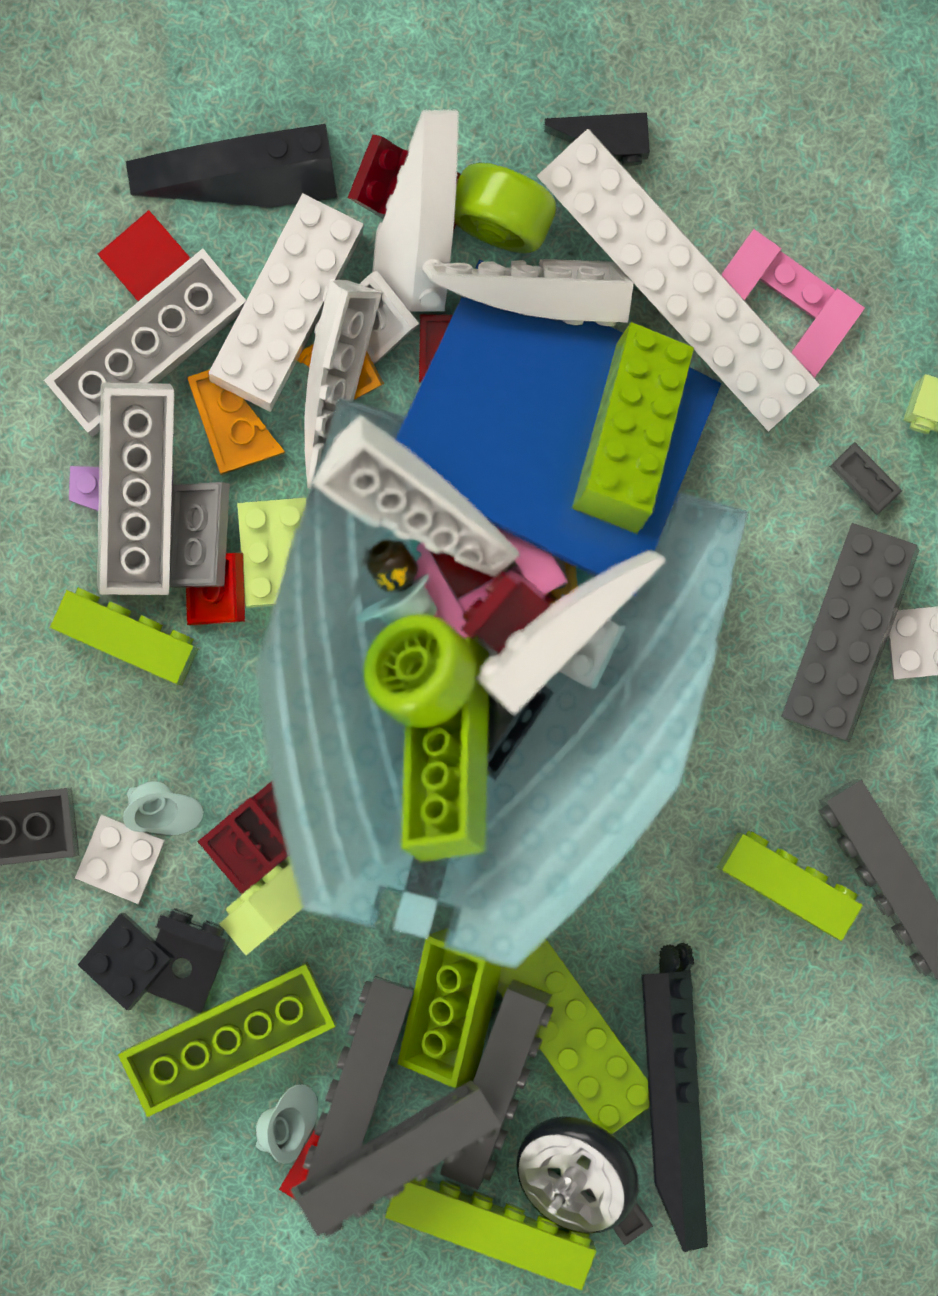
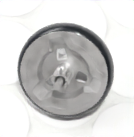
(587, 1159)

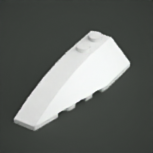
(421, 214)
(553, 290)
(336, 360)
(400, 492)
(561, 631)

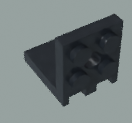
(199, 944)

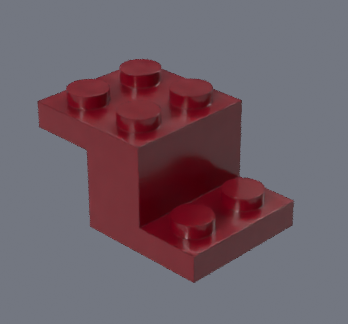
(378, 175)
(509, 608)
(248, 840)

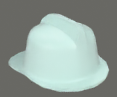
(401, 604)
(160, 811)
(288, 1125)

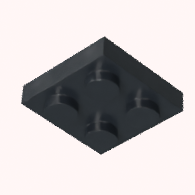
(125, 961)

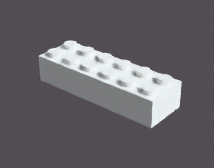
(285, 302)
(149, 337)
(135, 488)

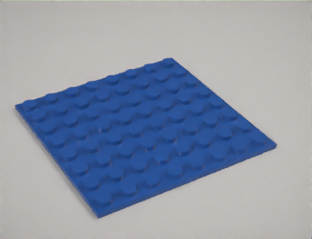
(513, 421)

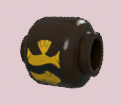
(392, 565)

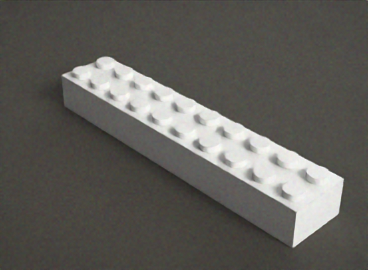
(678, 279)

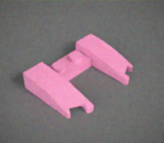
(830, 308)
(532, 563)

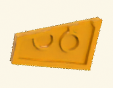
(231, 426)

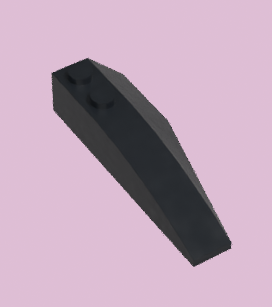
(245, 170)

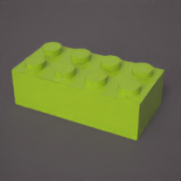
(123, 637)
(789, 885)
(449, 1013)

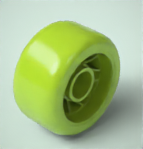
(503, 207)
(419, 671)

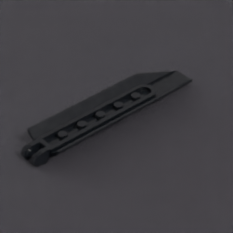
(675, 1094)

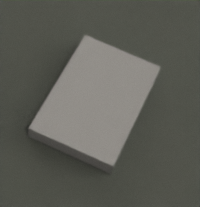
(198, 534)

